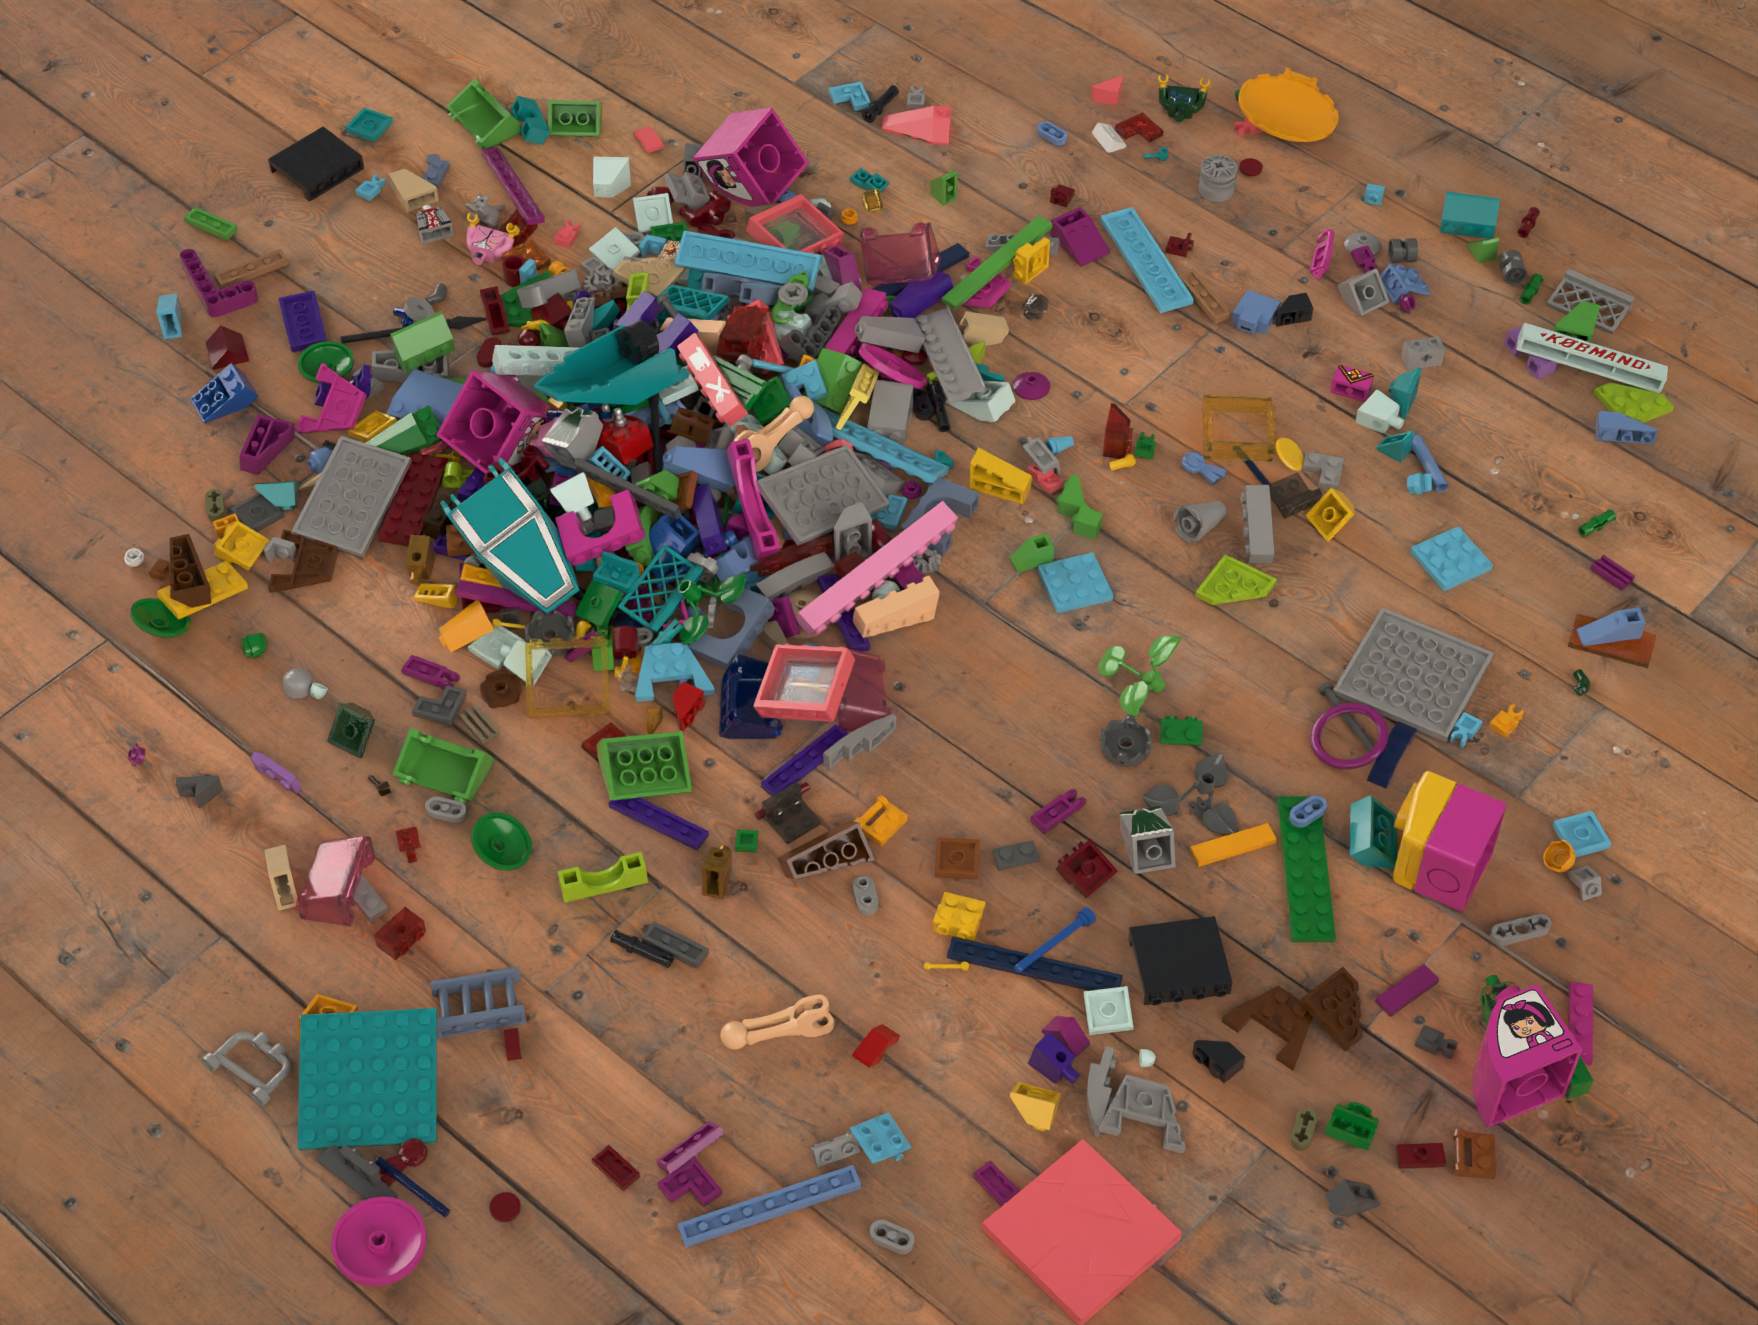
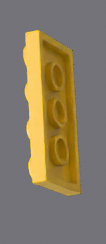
(223, 583)

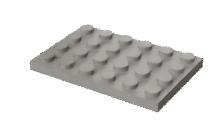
(815, 492)
(352, 496)

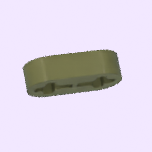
(212, 506)
(1300, 1128)

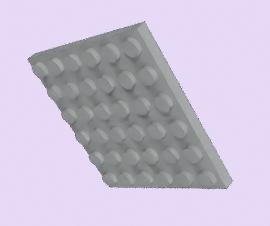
(1413, 674)

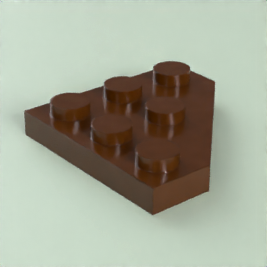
(1336, 1007)

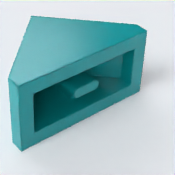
(1397, 445)

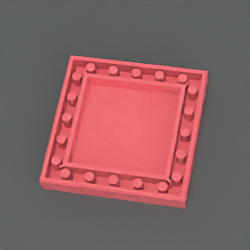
(1081, 1232)

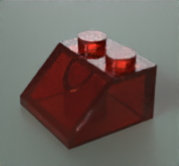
(1117, 434)

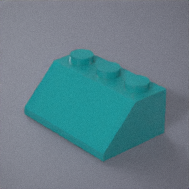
(1469, 215)
(1373, 833)

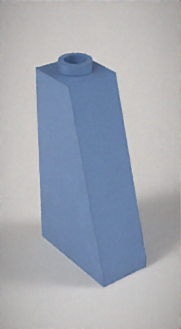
(710, 465)

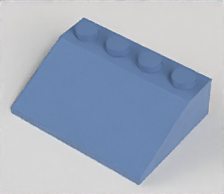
(423, 390)

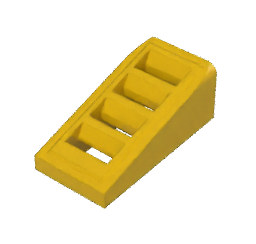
(447, 600)

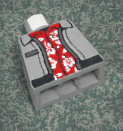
(433, 224)

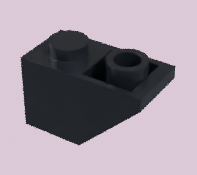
(1294, 310)
(1219, 1057)

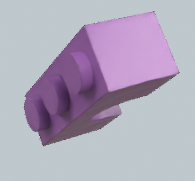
(1536, 365)

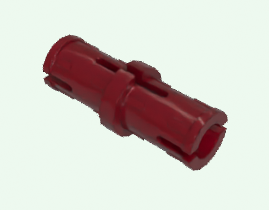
(1525, 228)

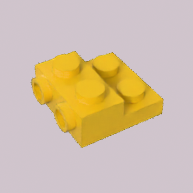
(1031, 260)
(371, 426)
(240, 545)
(958, 916)

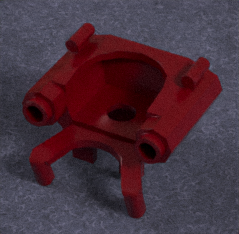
(531, 464)

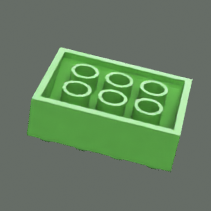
(644, 765)

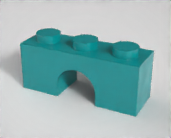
(534, 126)

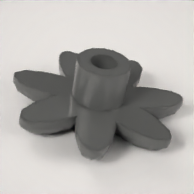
(1199, 807)

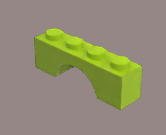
(580, 884)

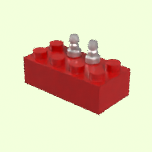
(623, 436)

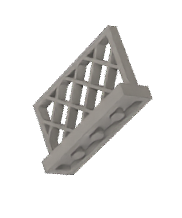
(1597, 292)

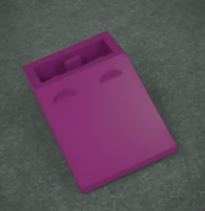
(1079, 236)

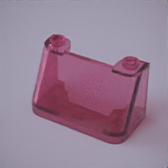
(900, 256)
(864, 693)
(335, 879)

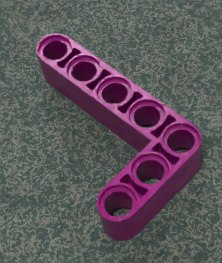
(221, 301)

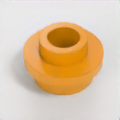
(849, 216)

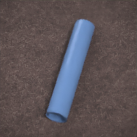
(1429, 464)

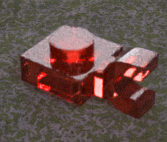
(408, 841)

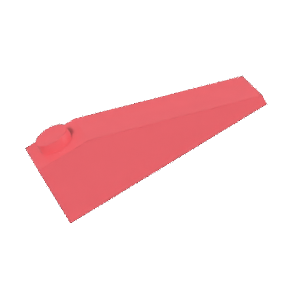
(926, 123)
(771, 349)

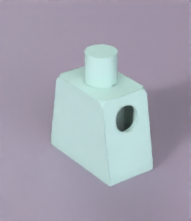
(1379, 413)
(574, 496)
(516, 661)

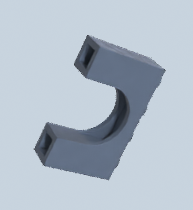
(746, 288)
(956, 497)
(722, 652)

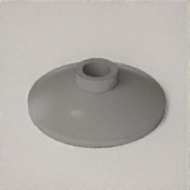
(1361, 239)

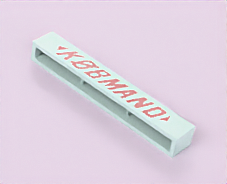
(1592, 358)

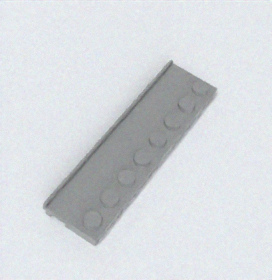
(950, 356)

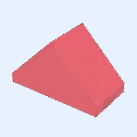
(1108, 91)

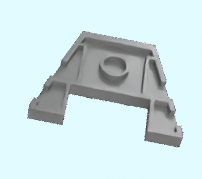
(1146, 1103)

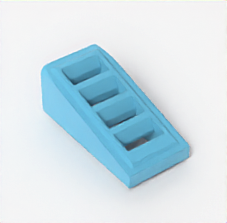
(607, 456)

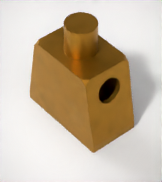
(420, 558)
(717, 861)

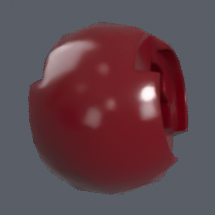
(528, 338)

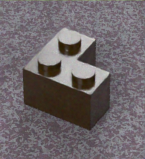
(436, 519)

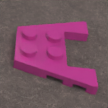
(990, 292)
(340, 408)

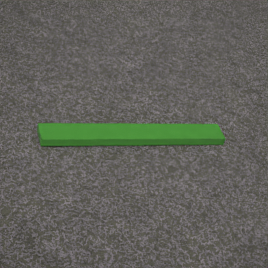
(995, 263)

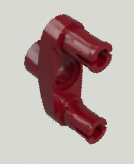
(709, 213)

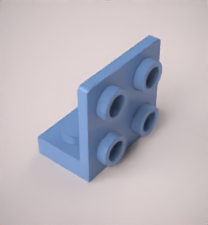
(1400, 280)

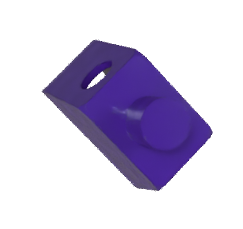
(1053, 1060)

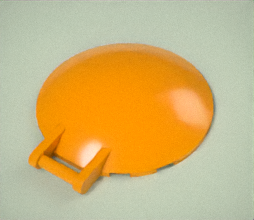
(1288, 106)

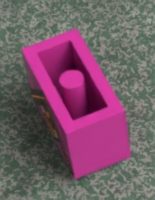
(1352, 383)

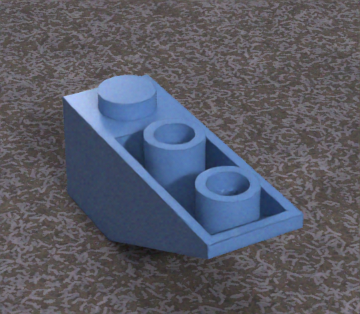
(1621, 428)
(1615, 627)

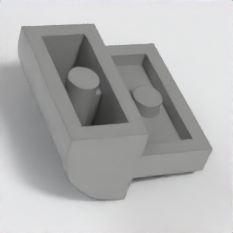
(687, 189)

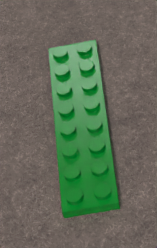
(1305, 876)

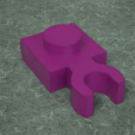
(1364, 258)

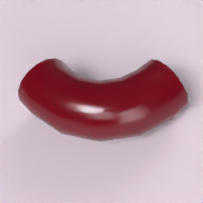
(879, 534)

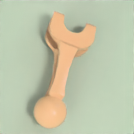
(767, 438)
(793, 1021)

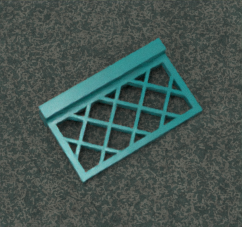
(689, 310)
(672, 603)

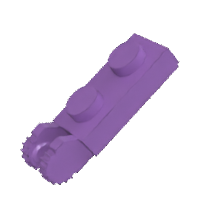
(275, 771)

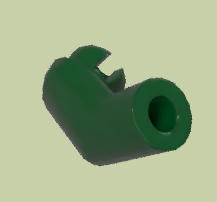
(1583, 682)

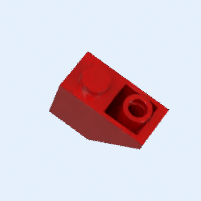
(687, 703)

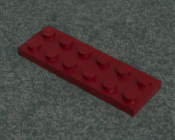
(413, 499)

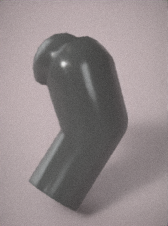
(439, 294)

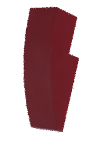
(494, 310)

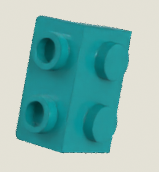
(617, 572)

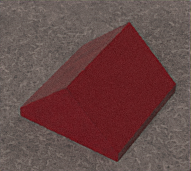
(226, 348)

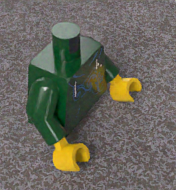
(1182, 101)

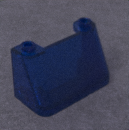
(738, 694)

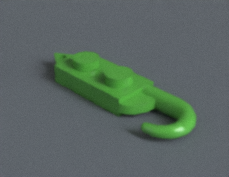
(800, 278)

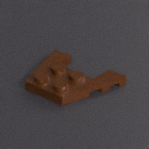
(312, 566)
(1280, 1014)

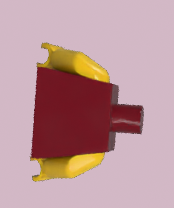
(553, 313)

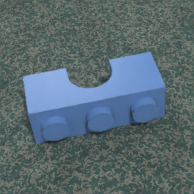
(737, 559)

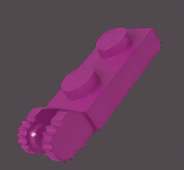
(429, 672)
(1057, 811)

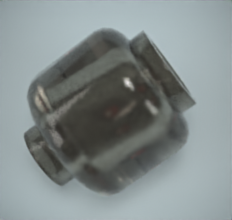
(1035, 306)

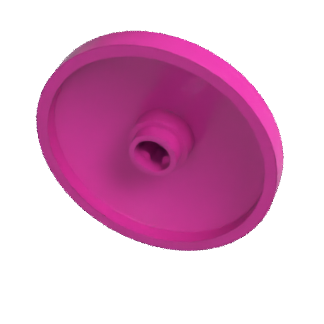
(892, 366)
(379, 1241)

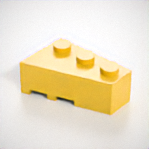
(998, 477)

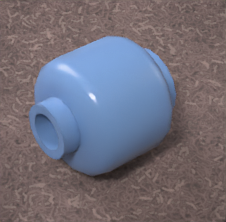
(319, 459)

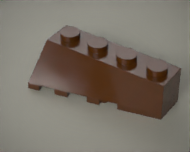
(187, 575)
(828, 852)

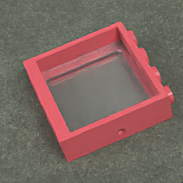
(795, 226)
(804, 682)

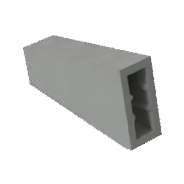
(890, 332)

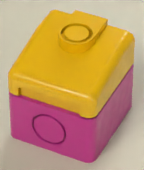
(1445, 839)

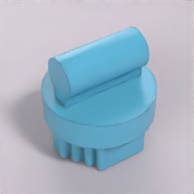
(1419, 483)

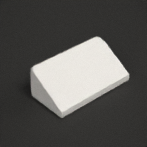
(1108, 137)

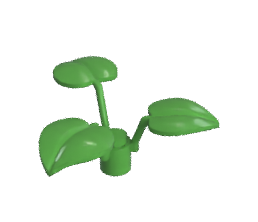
(1135, 695)

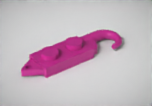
(1322, 254)

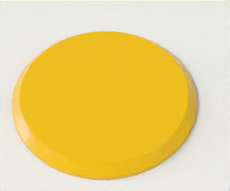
(1290, 453)

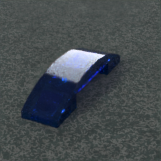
(1386, 763)

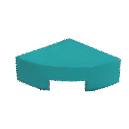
(943, 458)

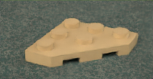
(661, 272)

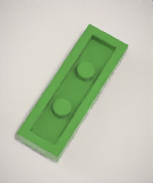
(211, 223)

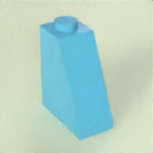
(170, 316)

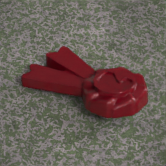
(707, 229)
(411, 1154)

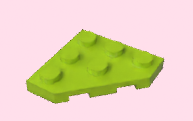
(1633, 402)
(1234, 582)

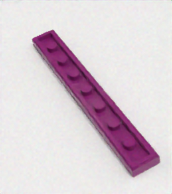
(513, 186)

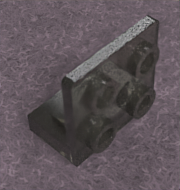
(1293, 495)
(789, 813)

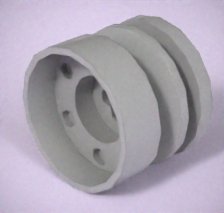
(1217, 178)

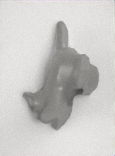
(486, 213)

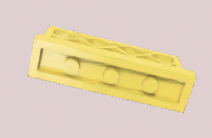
(860, 391)

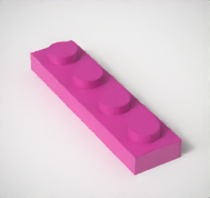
(1582, 1018)

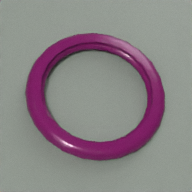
(1378, 719)

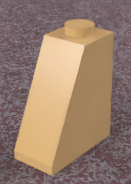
(412, 190)
(983, 327)
(281, 877)

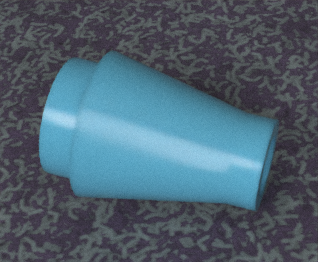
(1059, 444)

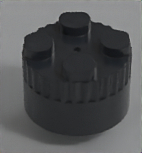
(637, 342)

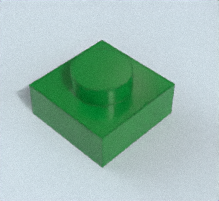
(746, 841)

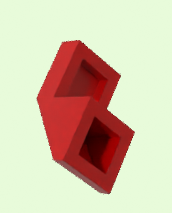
(874, 1045)

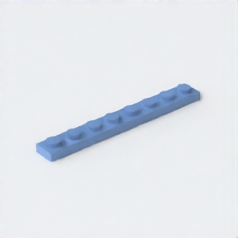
(769, 1206)

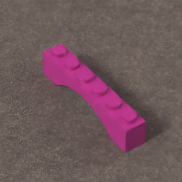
(744, 472)

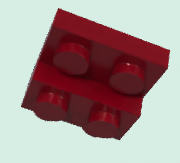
(1086, 868)

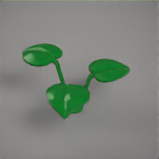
(696, 625)

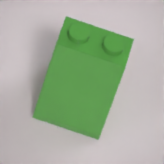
(1579, 321)

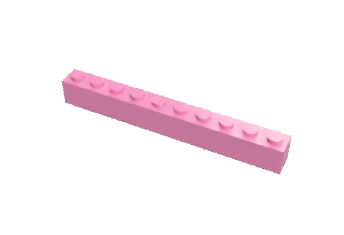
(876, 569)

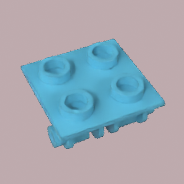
(881, 1138)

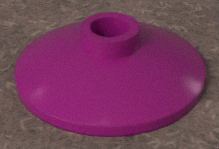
(1031, 385)

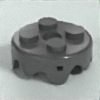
(555, 624)
(1128, 732)

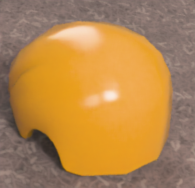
(1559, 856)

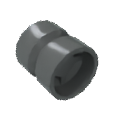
(1403, 250)
(1512, 267)

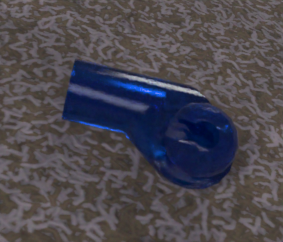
(407, 321)

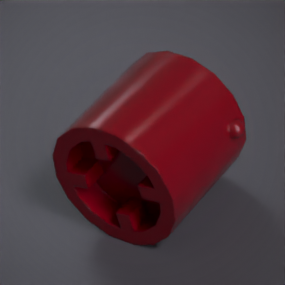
(511, 269)
(625, 642)

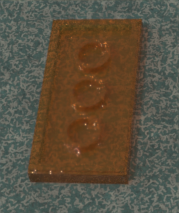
(1630, 651)

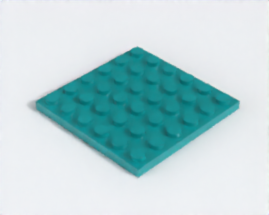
(367, 1078)

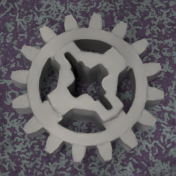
(600, 279)

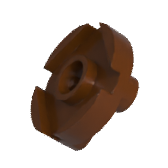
(510, 684)

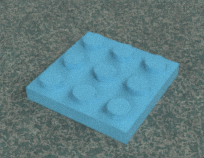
(1451, 558)
(1075, 582)

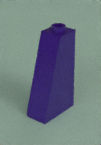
(921, 295)
(708, 520)

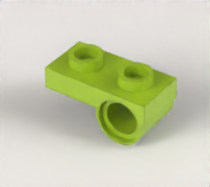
(455, 475)

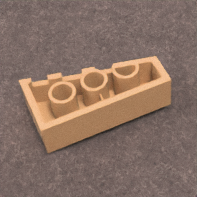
(898, 609)

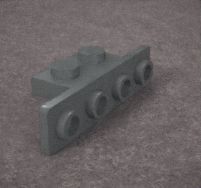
(355, 1172)

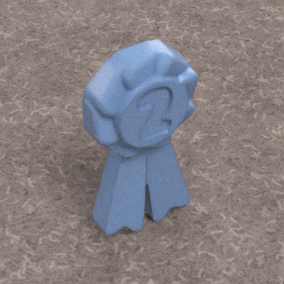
(1195, 463)

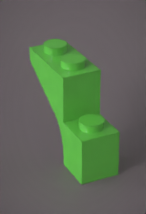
(1072, 504)

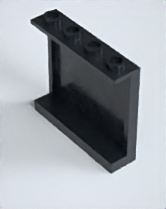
(317, 162)
(1180, 960)

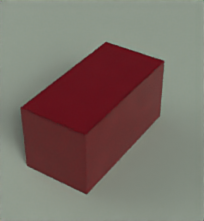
(512, 1044)

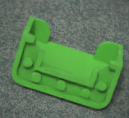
(483, 116)
(442, 766)

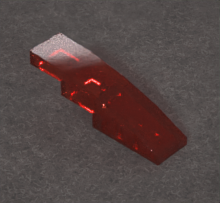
(794, 554)

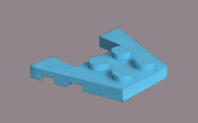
(669, 663)

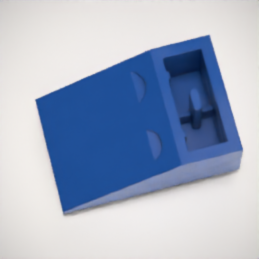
(224, 394)
(677, 535)

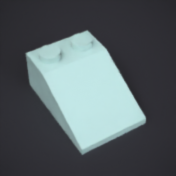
(989, 405)

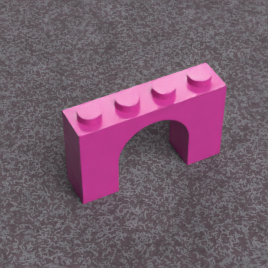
(626, 530)

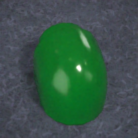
(254, 645)

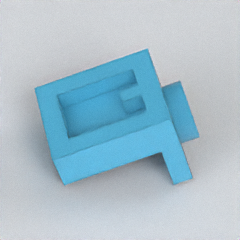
(1374, 194)
(652, 245)
(528, 271)

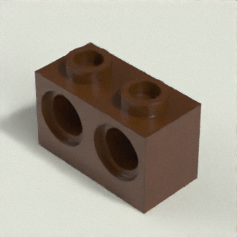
(692, 425)

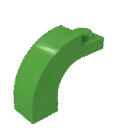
(642, 550)

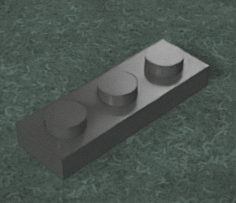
(675, 944)

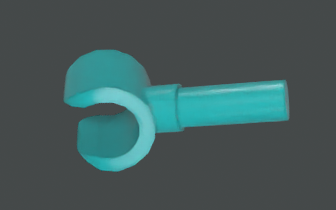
(1162, 155)

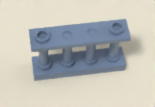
(483, 1020)

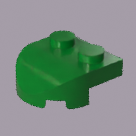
(1352, 1125)

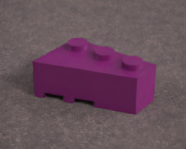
(265, 442)

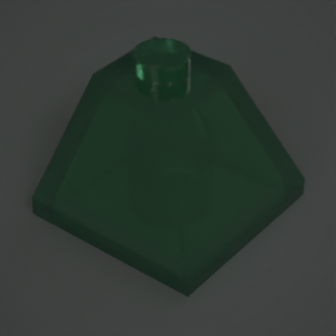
(351, 729)

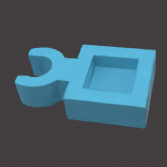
(369, 190)
(1466, 727)

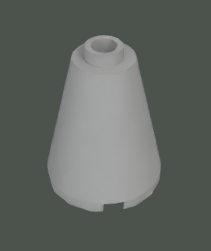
(1198, 519)

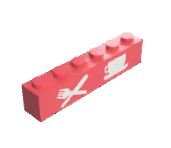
(712, 380)

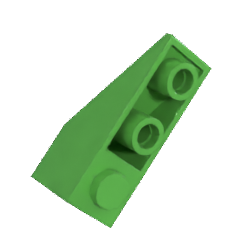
(596, 651)

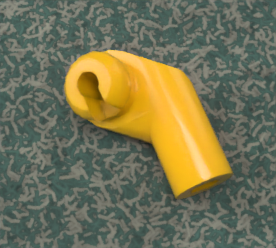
(1126, 462)
(581, 628)

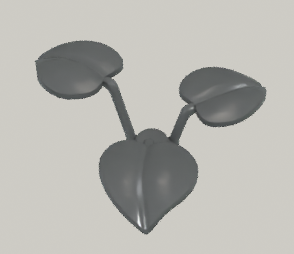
(1210, 773)

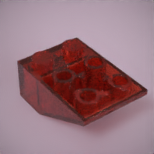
(743, 333)

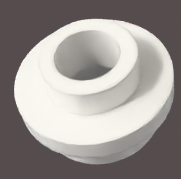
(134, 557)

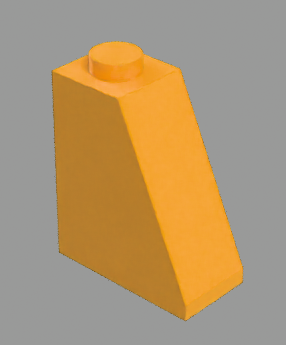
(465, 627)

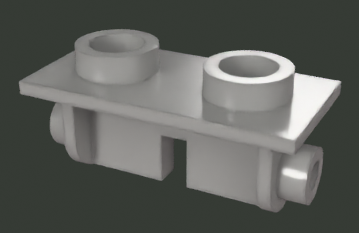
(837, 1149)

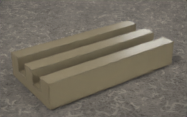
(471, 714)

